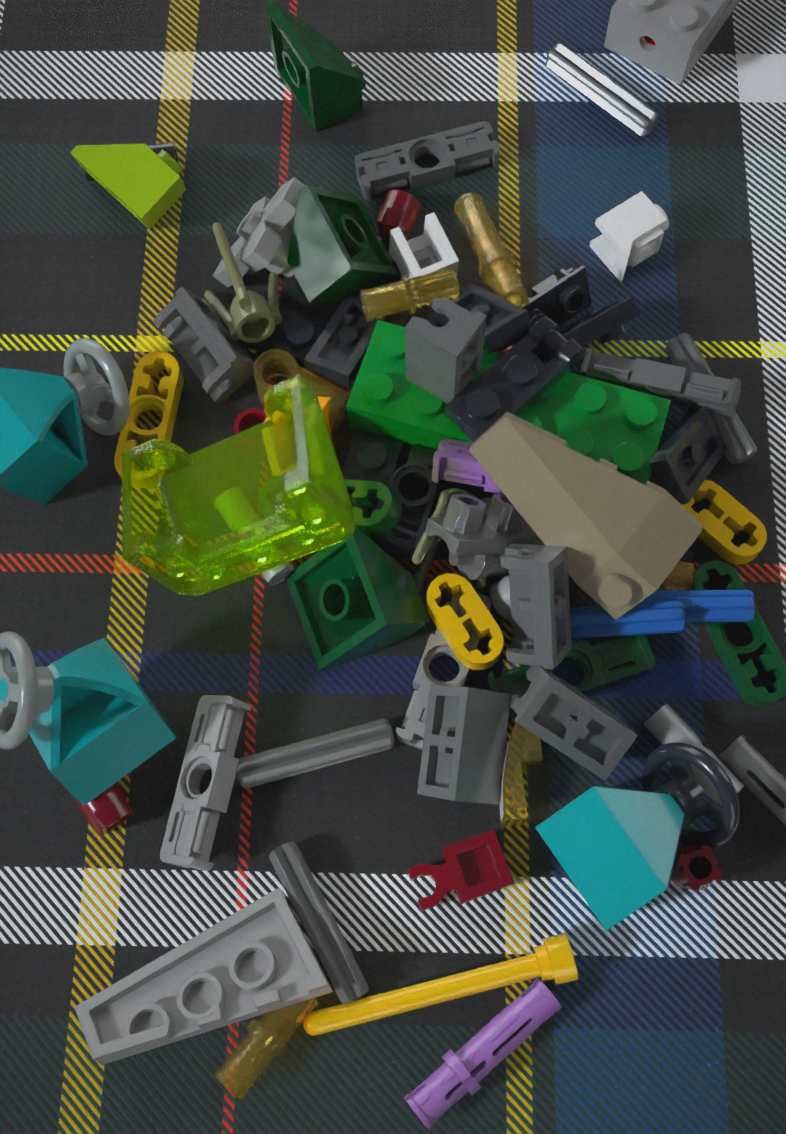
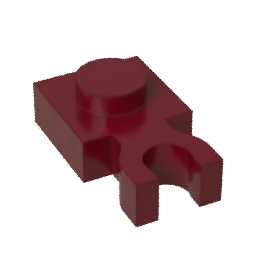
(470, 868)

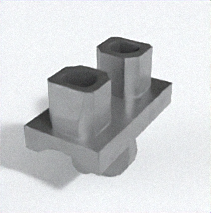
(477, 538)

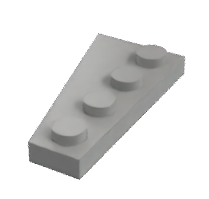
(211, 981)

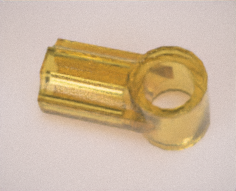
(280, 362)

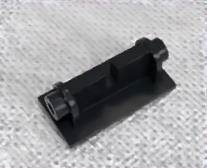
(558, 297)

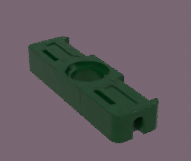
(604, 665)

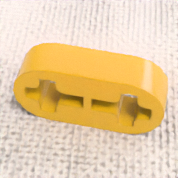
(723, 520)
(474, 614)

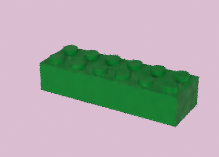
(585, 412)

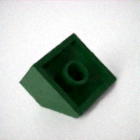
(313, 69)
(336, 247)
(354, 601)

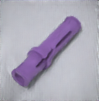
(482, 1053)

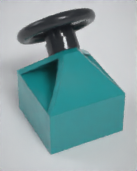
(625, 841)

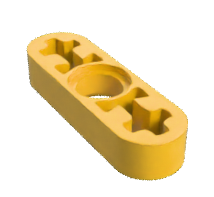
(143, 399)

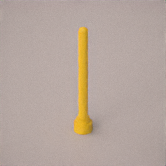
(549, 961)

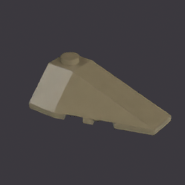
(615, 529)

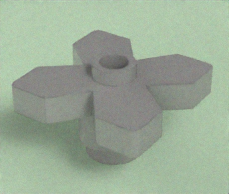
(265, 235)

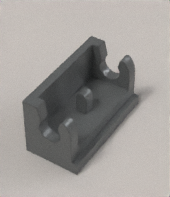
(205, 344)
(447, 356)
(538, 604)
(572, 722)
(464, 744)

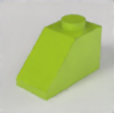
(135, 177)

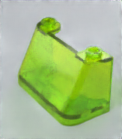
(238, 502)

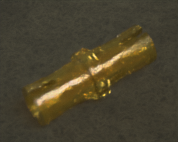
(261, 1045)

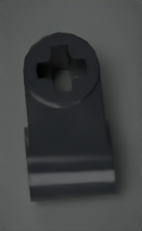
(405, 536)

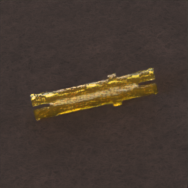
(496, 265)

